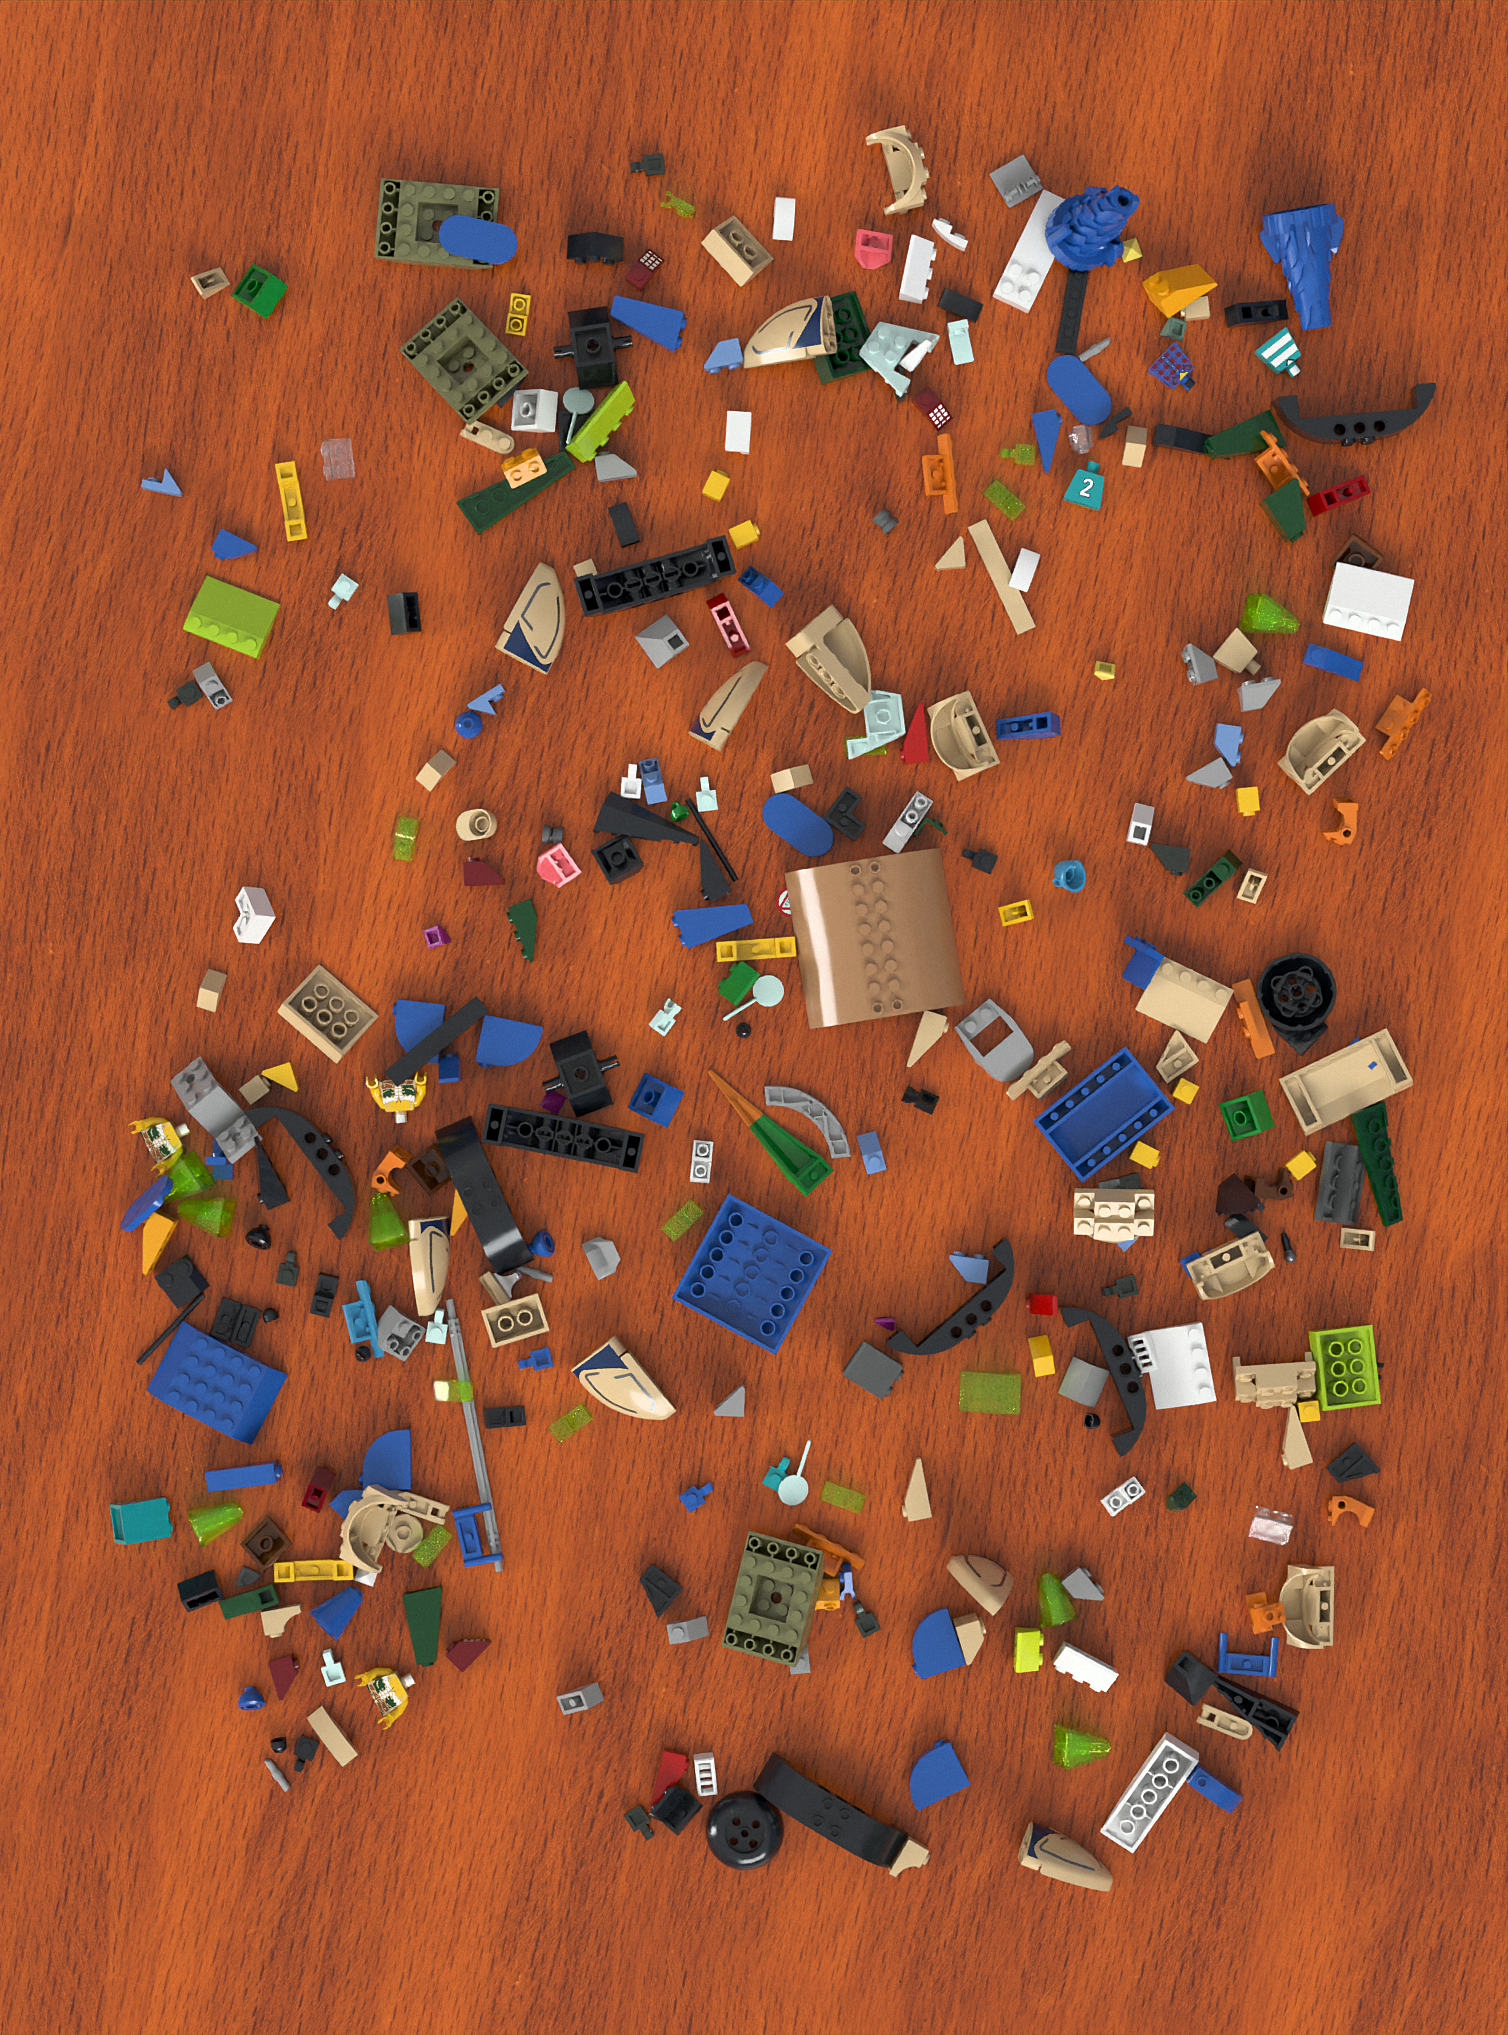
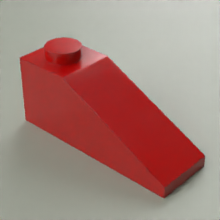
(1338, 495)
(728, 625)
(915, 744)
(1042, 1303)
(670, 1771)

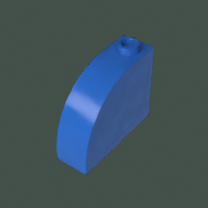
(416, 1021)
(506, 1041)
(389, 1461)
(936, 1645)
(936, 1775)
(1214, 1788)

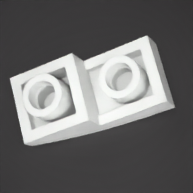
(783, 218)
(944, 229)
(1024, 570)
(701, 1161)
(1122, 1496)

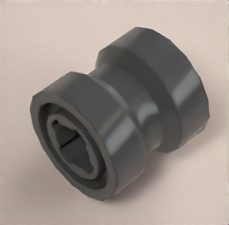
(885, 521)
(552, 835)

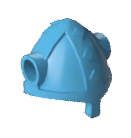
(1070, 875)

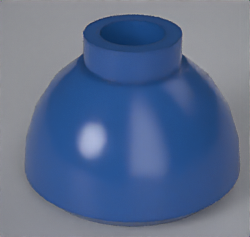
(468, 724)
(542, 1244)
(251, 1699)

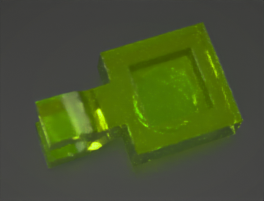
(683, 208)
(1022, 454)

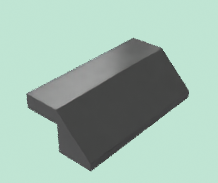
(1340, 1184)

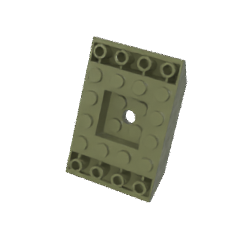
(408, 217)
(450, 345)
(757, 1622)

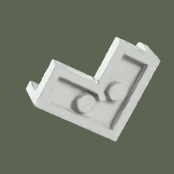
(738, 431)
(255, 915)

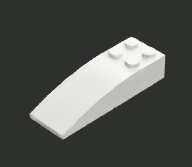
(1030, 258)
(1150, 1792)

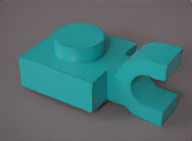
(776, 1474)

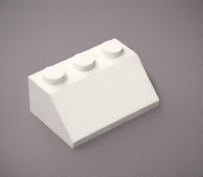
(917, 270)
(1084, 1667)

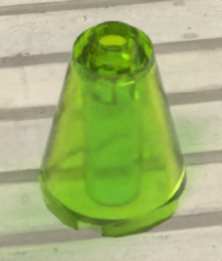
(213, 1521)
(1054, 1602)

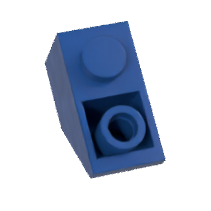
(761, 586)
(344, 1499)

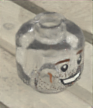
(1081, 438)

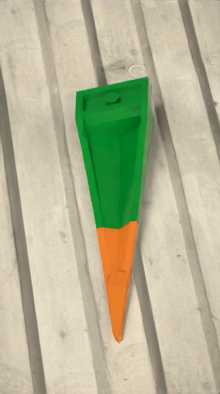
(794, 1159)

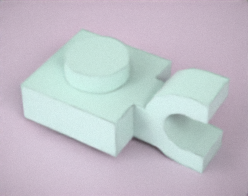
(343, 589)
(706, 798)
(664, 1019)
(437, 1330)
(332, 1671)

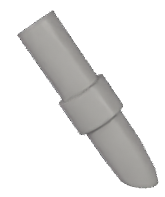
(1094, 350)
(535, 1273)
(277, 1774)

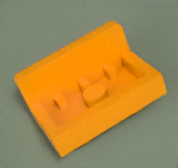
(523, 467)
(829, 1595)

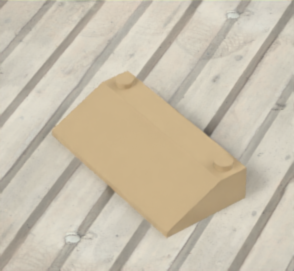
(1345, 1083)

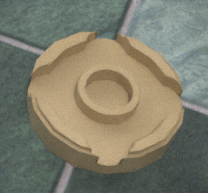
(405, 1533)

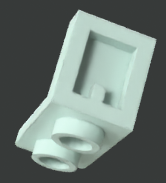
(960, 342)

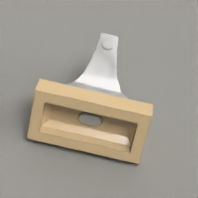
(499, 1286)

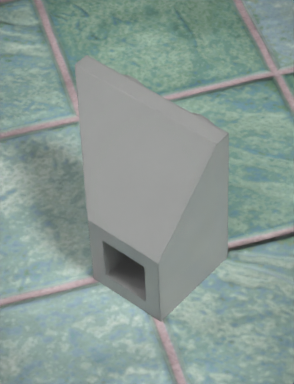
(662, 641)
(1200, 665)
(1255, 695)
(398, 1333)

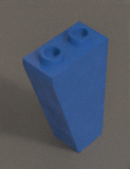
(651, 321)
(709, 923)
(244, 1476)

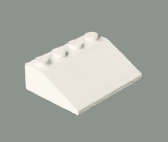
(1368, 601)
(1183, 1365)

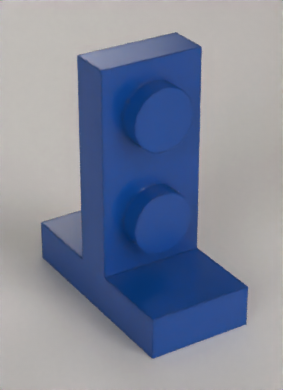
(221, 1165)

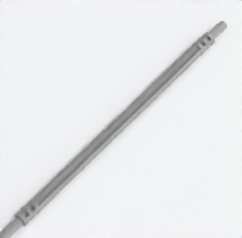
(474, 1434)

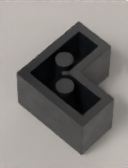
(595, 248)
(840, 814)

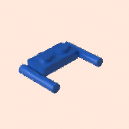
(470, 1537)
(1247, 1663)

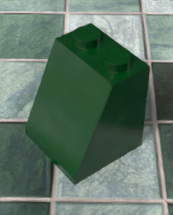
(1286, 511)

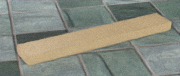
(1001, 577)

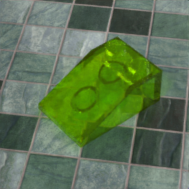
(990, 1392)

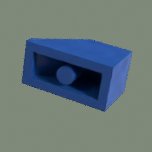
(231, 546)

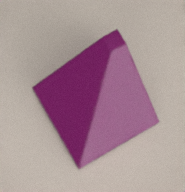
(436, 936)
(553, 1101)
(886, 1322)

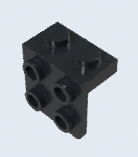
(676, 1808)

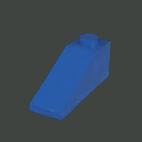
(1046, 431)
(1332, 662)
(1029, 726)
(450, 1069)

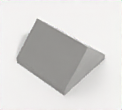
(1083, 1382)
(733, 1404)

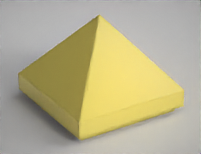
(1131, 250)
(1104, 670)

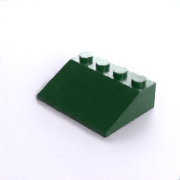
(850, 336)

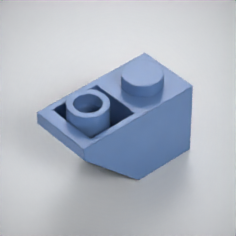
(724, 355)
(1227, 742)
(652, 780)
(971, 1268)

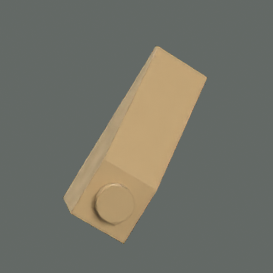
(928, 1033)
(1294, 1443)
(916, 1497)

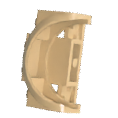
(904, 168)
(961, 736)
(1319, 750)
(1113, 1213)
(1230, 1267)
(1274, 1382)
(369, 1522)
(1309, 1605)

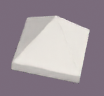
(365, 1577)

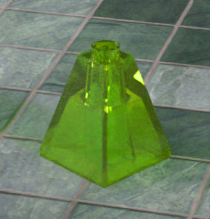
(1266, 616)
(188, 1178)
(210, 1215)
(385, 1225)
(1076, 1748)

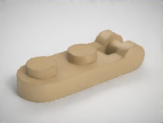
(489, 438)
(423, 1506)
(1225, 1722)

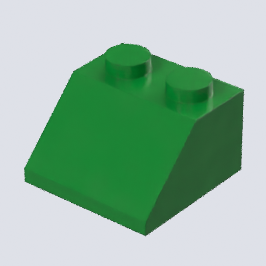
(259, 291)
(738, 982)
(1247, 1115)

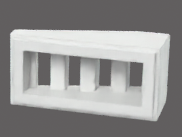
(914, 357)
(1133, 1342)
(705, 1761)

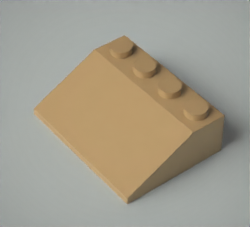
(1184, 1000)
(327, 1013)

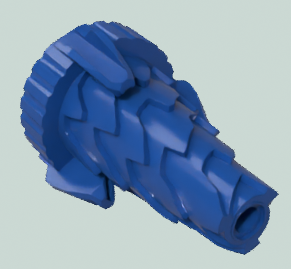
(1088, 227)
(1304, 246)

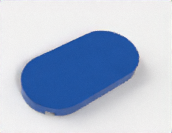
(478, 239)
(1079, 390)
(797, 825)
(146, 1204)

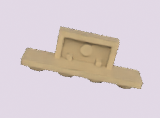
(1043, 1076)

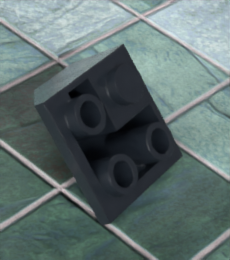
(1190, 1677)

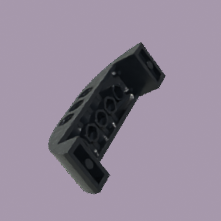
(1322, 428)
(655, 578)
(563, 1137)
(341, 1184)
(482, 1196)
(941, 1338)
(1133, 1400)
(828, 1813)

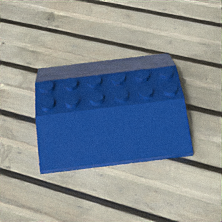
(752, 1273)

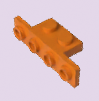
(1276, 467)
(939, 474)
(1399, 719)
(1254, 1023)
(833, 1552)

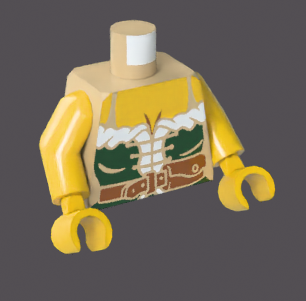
(400, 1098)
(162, 1140)
(388, 1691)

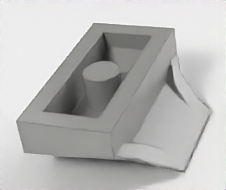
(602, 1256)

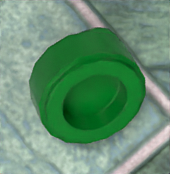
(679, 813)

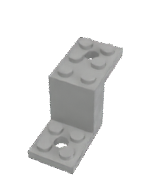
(215, 1109)

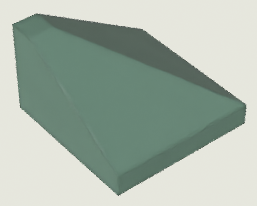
(1174, 329)

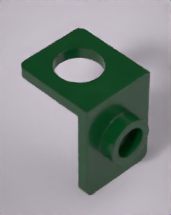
(935, 823)

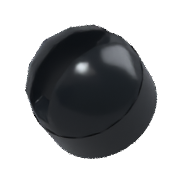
(743, 1026)
(269, 1315)
(366, 1351)
(1091, 1421)
(278, 1744)

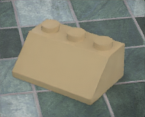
(737, 250)
(515, 1320)
(970, 1634)

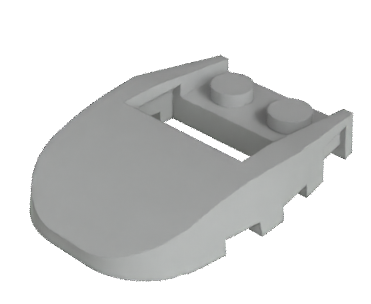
(1009, 1057)

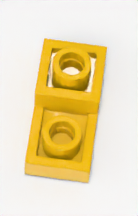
(518, 314)

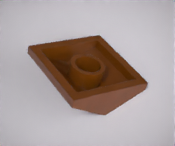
(430, 1169)
(266, 1543)

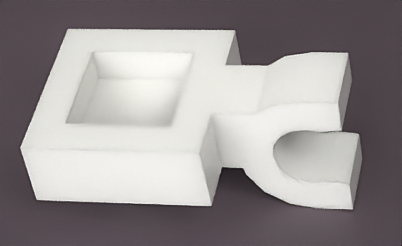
(631, 786)

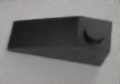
(1255, 313)
(712, 879)

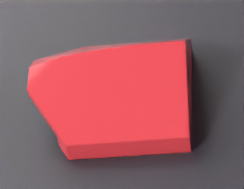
(873, 248)
(557, 866)

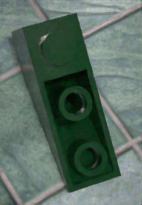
(1213, 878)
(526, 922)
(250, 1601)

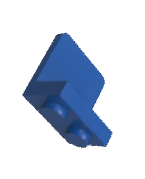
(1143, 962)

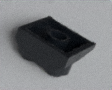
(618, 859)
(182, 1281)

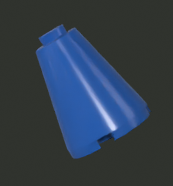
(337, 1611)

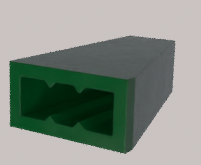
(1244, 438)
(424, 1619)

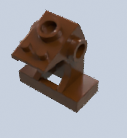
(1279, 1190)

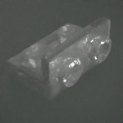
(338, 459)
(1271, 1525)

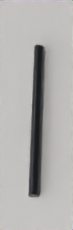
(711, 839)
(164, 1335)

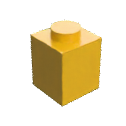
(716, 485)
(744, 534)
(1247, 800)
(1184, 1091)
(1144, 1155)
(1300, 1164)
(1308, 1410)

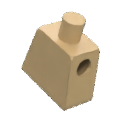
(1237, 653)

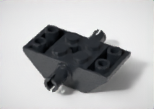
(595, 367)
(584, 1094)

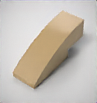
(332, 1736)

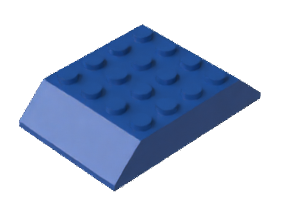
(1103, 1114)
(216, 1383)

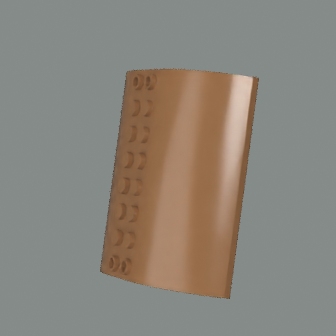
(874, 938)

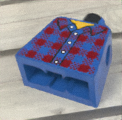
(1173, 368)

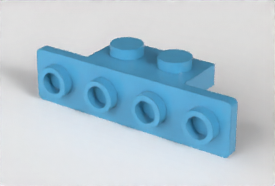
(362, 1320)

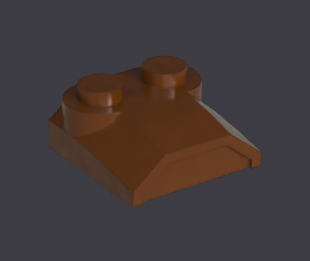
(1358, 553)

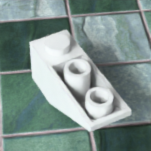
(907, 822)

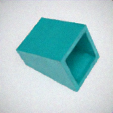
(140, 1520)

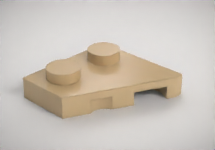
(1175, 1058)

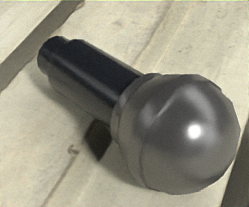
(1289, 1255)

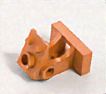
(1348, 807)
(382, 1177)
(1362, 1510)
(1262, 1614)

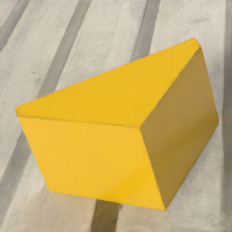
(1016, 913)
(284, 1075)
(1041, 1355)

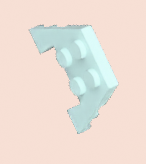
(886, 349)
(883, 723)

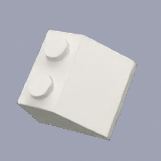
(534, 410)

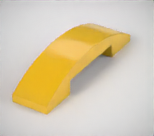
(291, 501)
(755, 949)
(313, 1570)

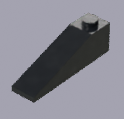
(1180, 439)
(271, 1187)

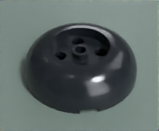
(1308, 972)
(747, 1807)

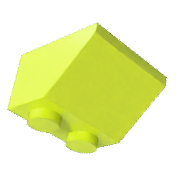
(1027, 1649)

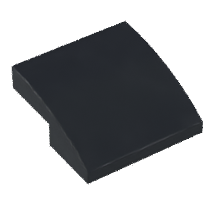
(1301, 1040)
(235, 1322)

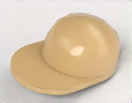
(476, 824)

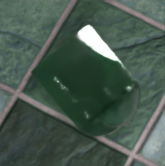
(1180, 1498)

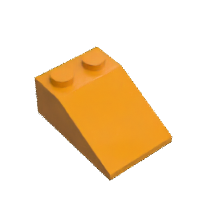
(1177, 287)
(155, 1237)

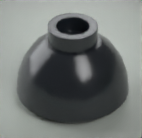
(259, 1237)

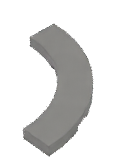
(815, 1111)

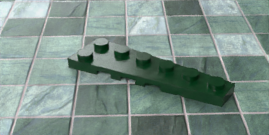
(499, 500)
(1371, 1132)

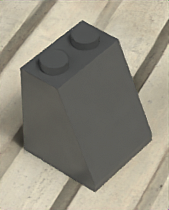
(873, 1370)

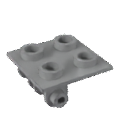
(1016, 181)

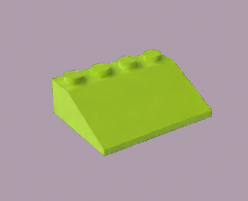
(601, 422)
(232, 617)
(1345, 1355)

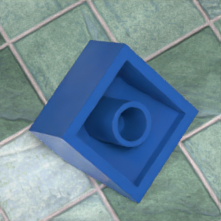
(656, 1100)

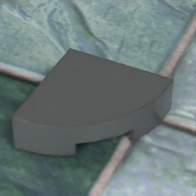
(247, 1577)

